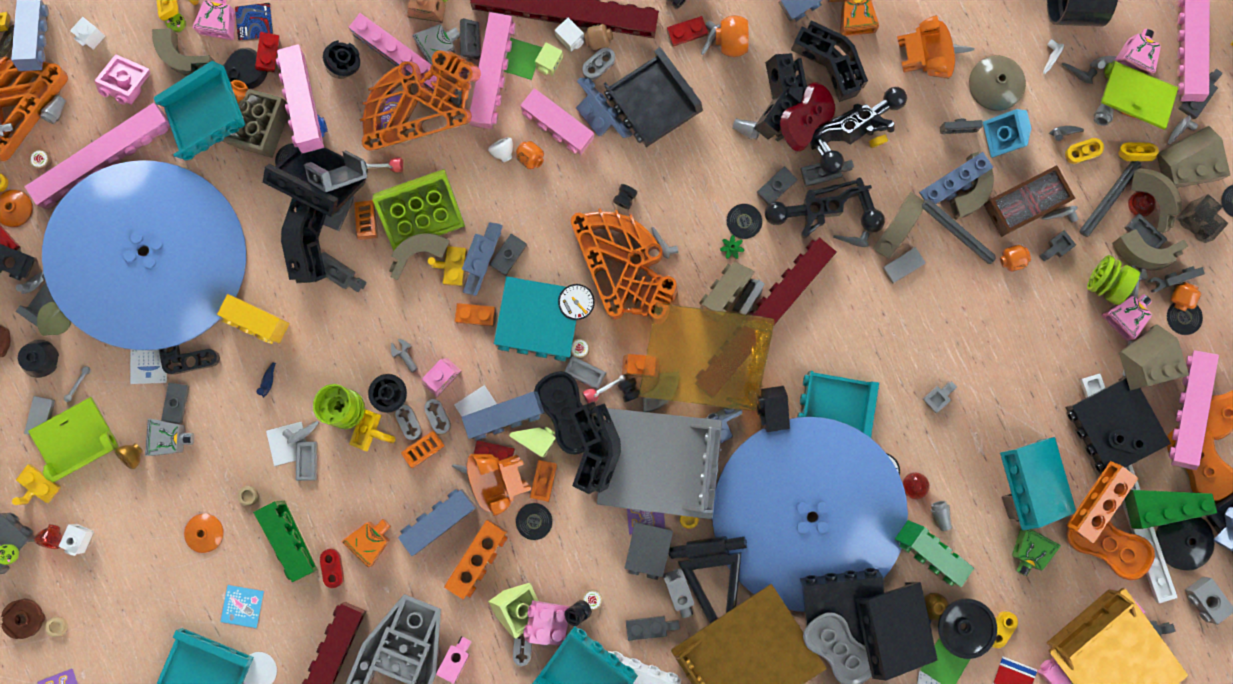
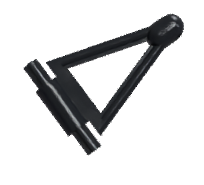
(707, 554)

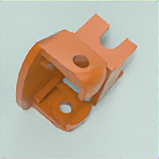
(929, 49)
(494, 480)

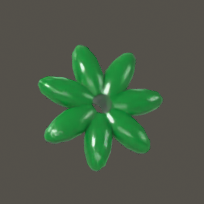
(732, 251)

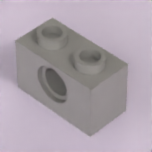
(1219, 608)

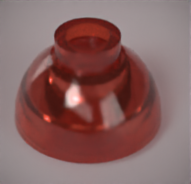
(1142, 203)
(916, 485)
(49, 537)

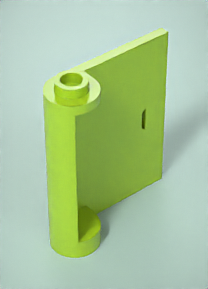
(1138, 94)
(76, 442)

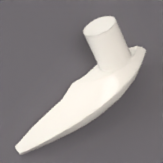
(1058, 48)

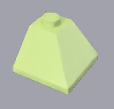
(535, 439)
(512, 608)

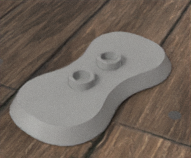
(832, 639)

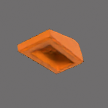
(373, 233)
(409, 459)

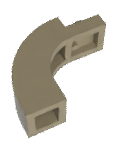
(166, 46)
(1164, 191)
(979, 194)
(900, 225)
(418, 243)
(1140, 254)

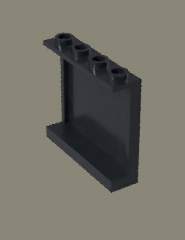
(654, 99)
(292, 180)
(1112, 410)
(838, 593)
(896, 631)

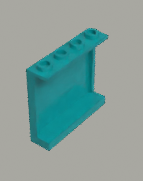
(201, 110)
(533, 321)
(840, 400)
(1038, 483)
(203, 661)
(584, 662)

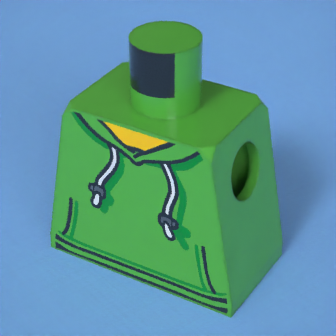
(1033, 551)

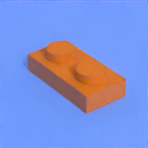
(475, 314)
(543, 480)

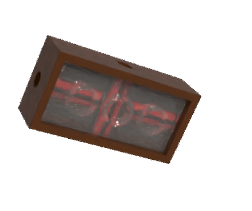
(1029, 201)

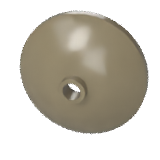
(992, 92)

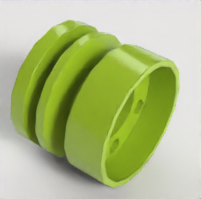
(1113, 280)
(338, 406)

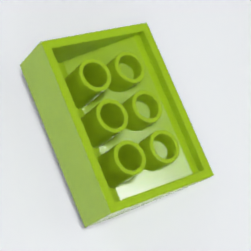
(418, 208)

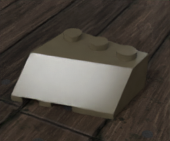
(264, 123)
(1195, 159)
(728, 288)
(1153, 359)

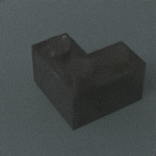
(1202, 218)

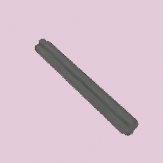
(1110, 198)
(958, 231)

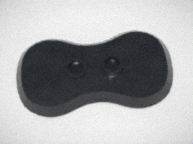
(242, 67)
(558, 397)

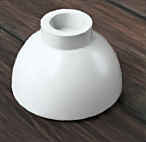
(502, 149)

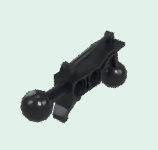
(853, 126)
(871, 220)

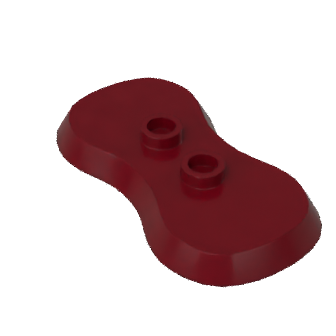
(802, 120)

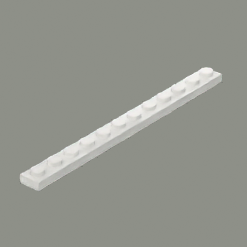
(1158, 573)

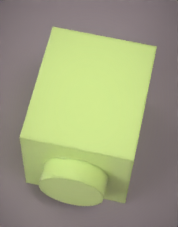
(548, 59)

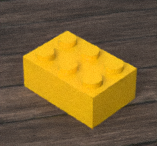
(252, 320)

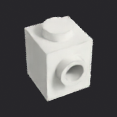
(87, 33)
(569, 35)
(76, 539)

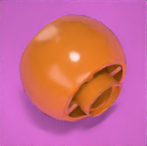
(733, 36)

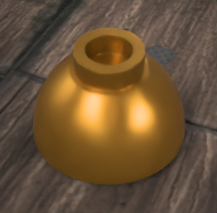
(129, 455)
(935, 605)

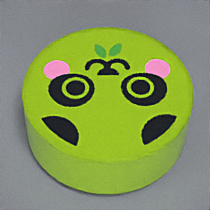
(176, 23)
(8, 554)

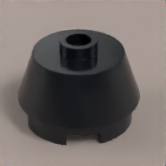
(341, 59)
(38, 358)
(387, 393)

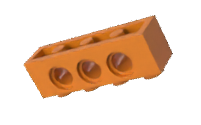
(1102, 501)
(456, 583)

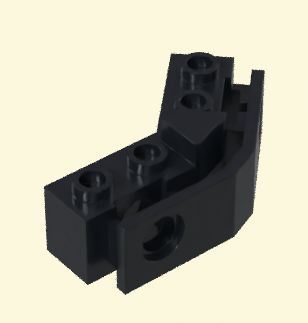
(818, 45)
(786, 92)
(301, 243)
(22, 265)
(601, 447)

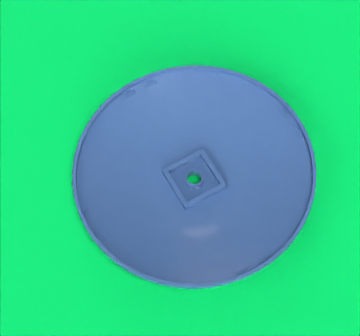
(151, 298)
(800, 470)

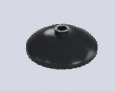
(1175, 543)
(977, 635)

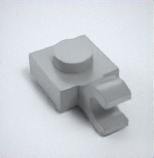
(939, 397)

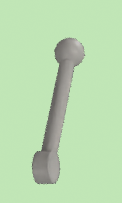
(85, 370)

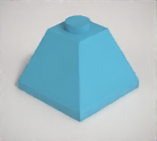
(1007, 132)

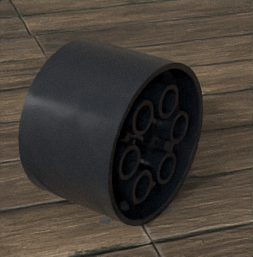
(1081, 12)

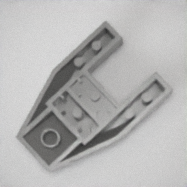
(401, 645)

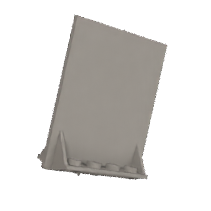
(664, 464)

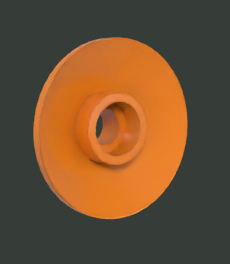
(20, 210)
(212, 530)

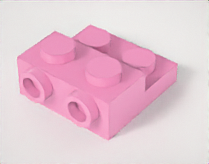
(122, 80)
(546, 623)

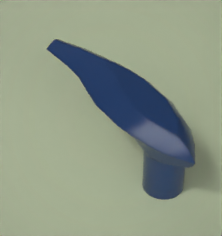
(267, 381)

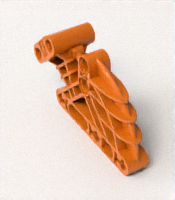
(450, 76)
(24, 96)
(645, 292)

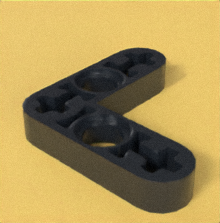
(174, 356)

